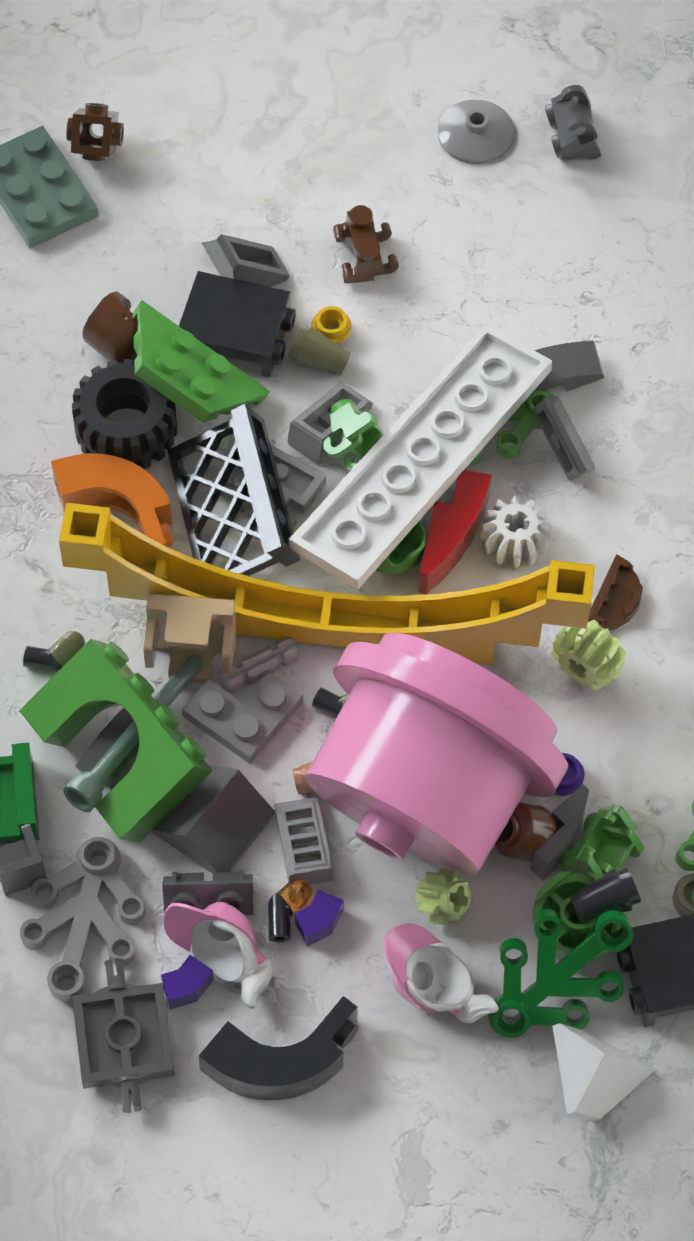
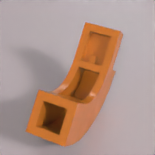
(118, 485)

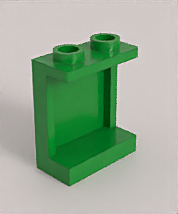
(17, 794)

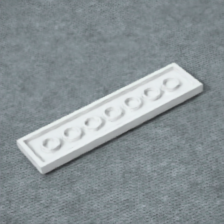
(420, 456)

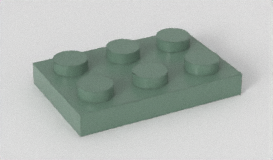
(41, 188)

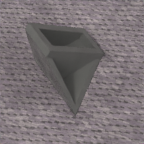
(246, 260)

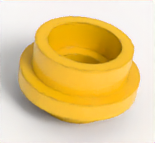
(334, 317)

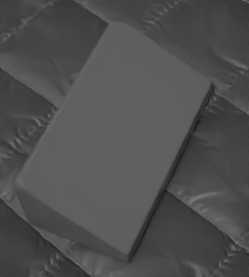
(563, 437)

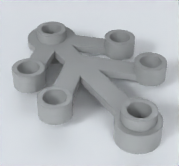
(83, 910)

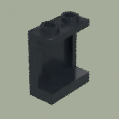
(239, 319)
(660, 968)

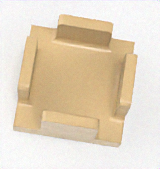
(190, 628)

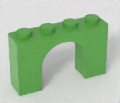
(166, 761)

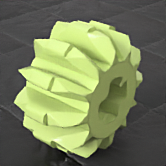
(589, 655)

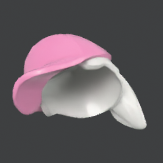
(222, 941)
(432, 975)

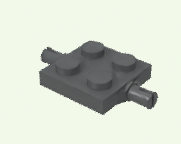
(123, 1035)

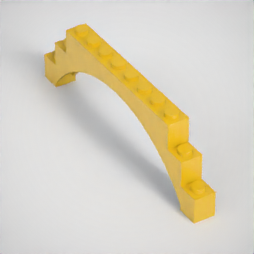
(458, 620)

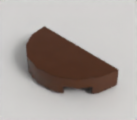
(618, 596)

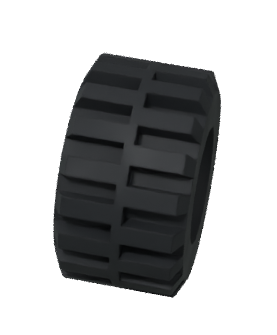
(118, 389)

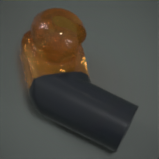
(282, 907)

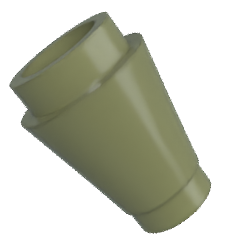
(317, 351)

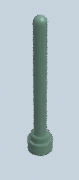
(86, 789)

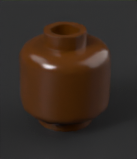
(526, 832)

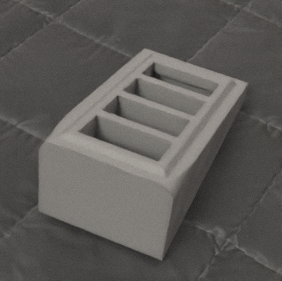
(308, 436)
(311, 871)

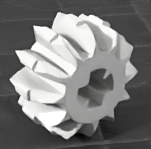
(515, 532)

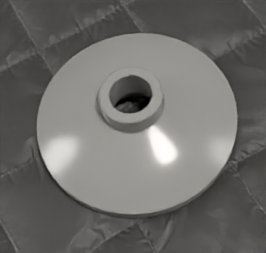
(475, 142)

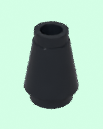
(608, 893)

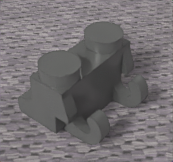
(574, 123)

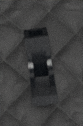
(285, 1071)

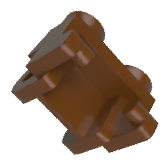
(365, 240)

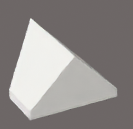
(594, 1073)

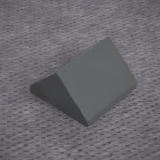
(217, 820)

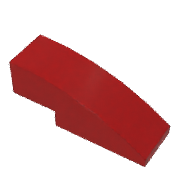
(453, 528)

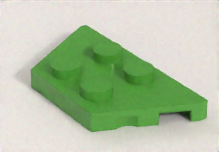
(188, 369)

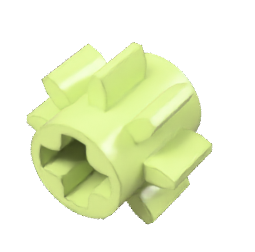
(443, 896)

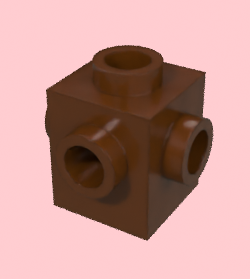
(85, 141)

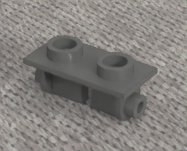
(226, 887)

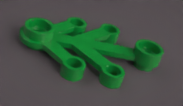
(557, 978)

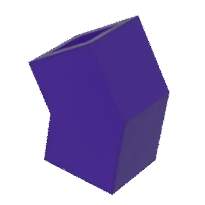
(319, 918)
(186, 983)

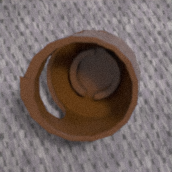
(112, 329)

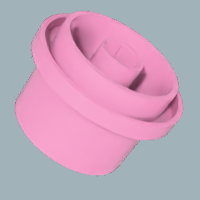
(432, 752)

